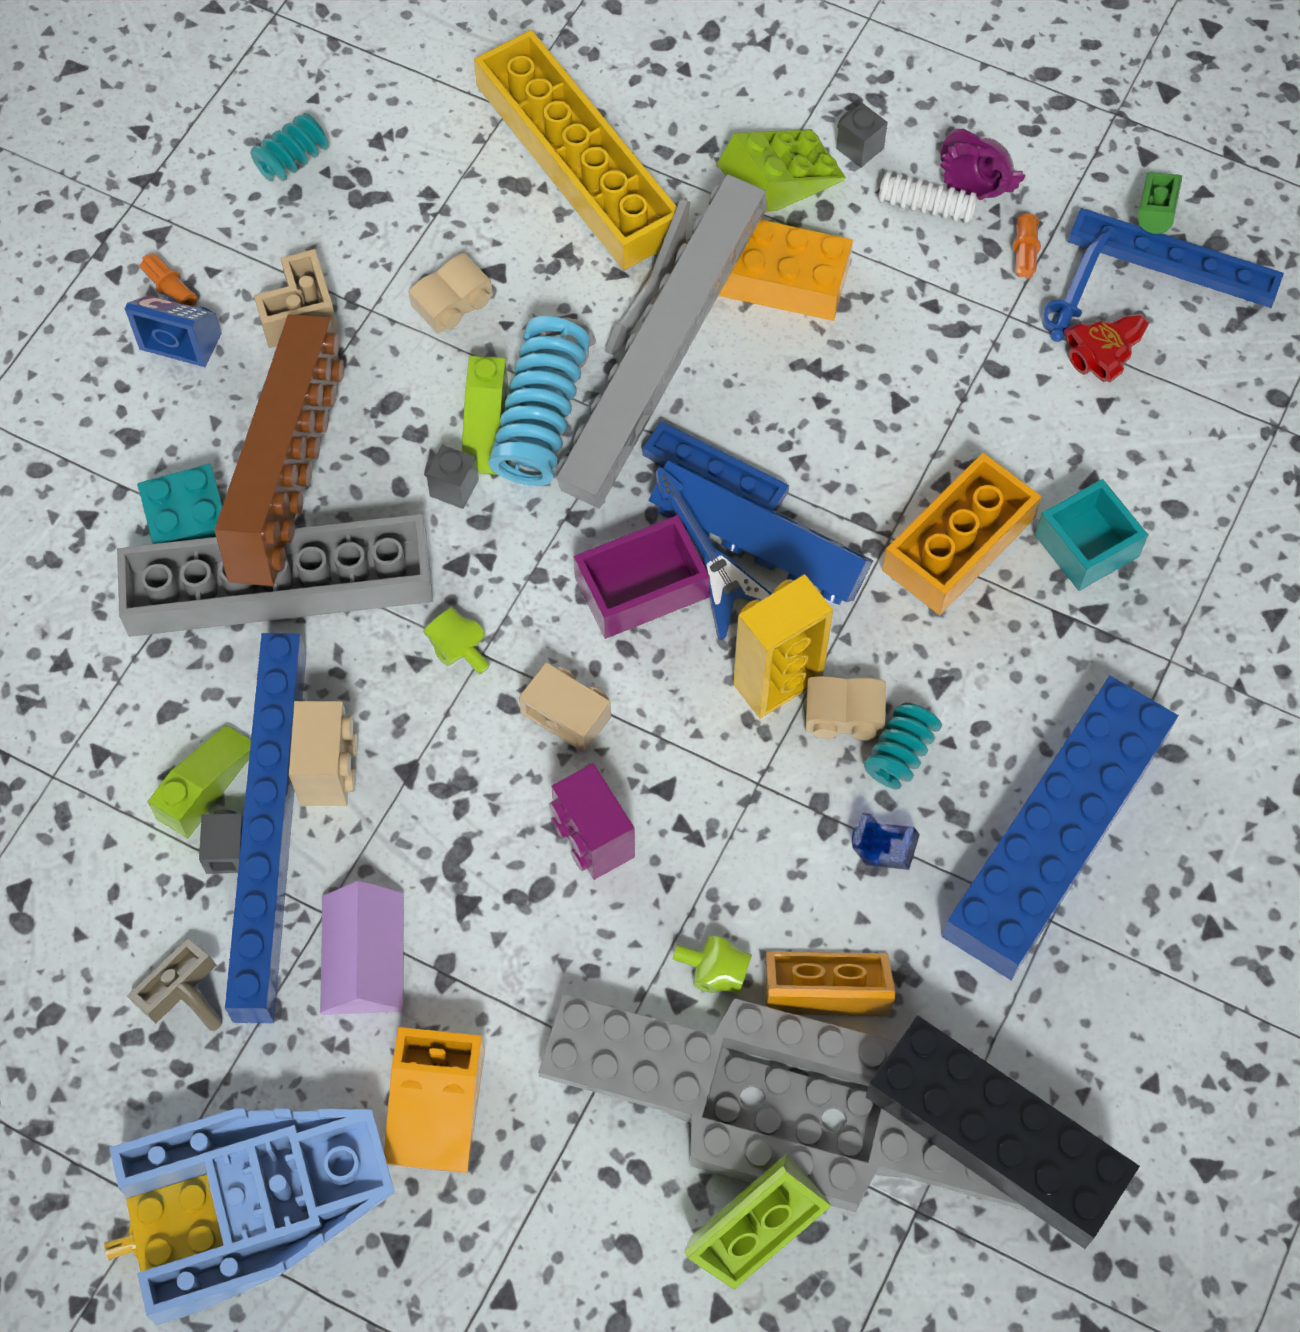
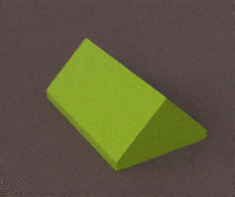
(757, 1223)

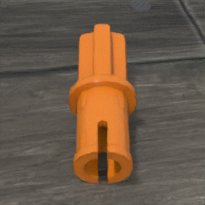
(1026, 245)
(167, 280)

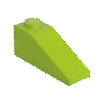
(483, 407)
(200, 781)

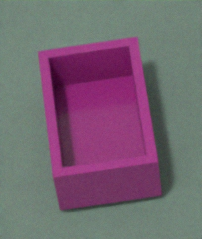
(641, 576)

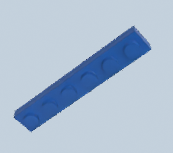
(1178, 258)

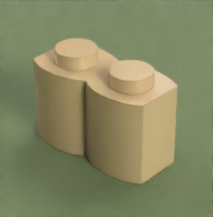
(451, 293)
(845, 707)

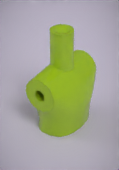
(456, 639)
(718, 965)

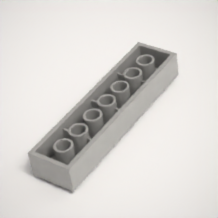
(324, 573)

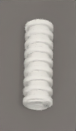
(927, 197)

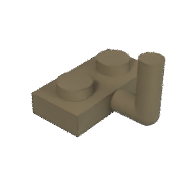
(176, 981)

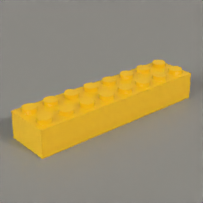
(576, 148)

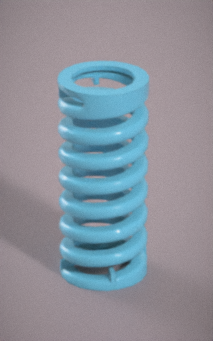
(548, 352)

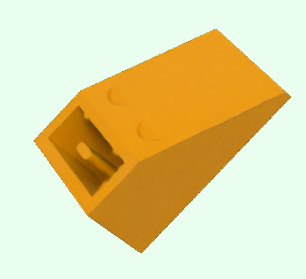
(433, 1099)

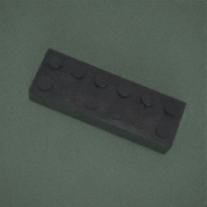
(1002, 1131)

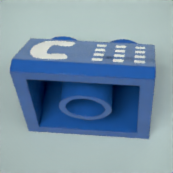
(174, 329)

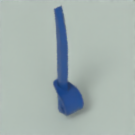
(1068, 308)

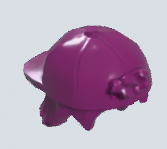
(978, 165)

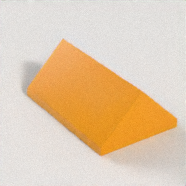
(829, 983)

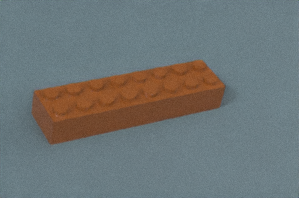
(279, 451)

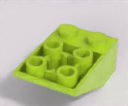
(782, 163)

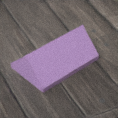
(362, 950)

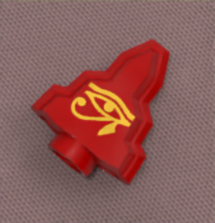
(1104, 345)

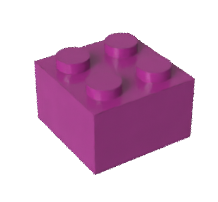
(592, 822)

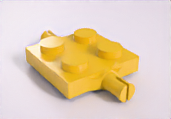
(169, 1224)

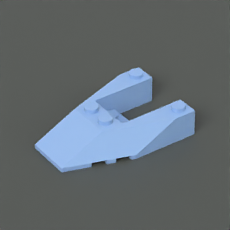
(277, 1189)

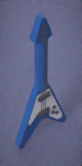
(727, 579)

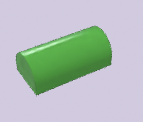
(1159, 202)

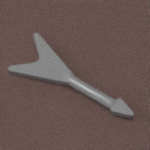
(664, 264)

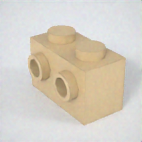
(565, 706)

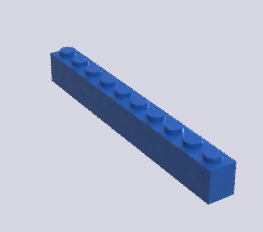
(265, 833)

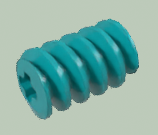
(289, 146)
(901, 745)

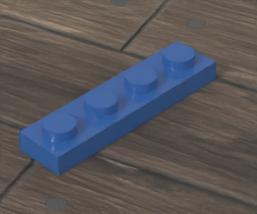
(674, 445)

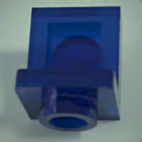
(884, 843)

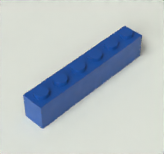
(768, 535)

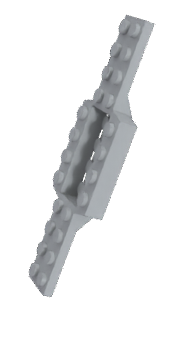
(702, 1084)

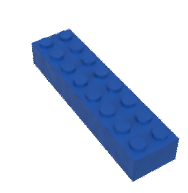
(1059, 827)

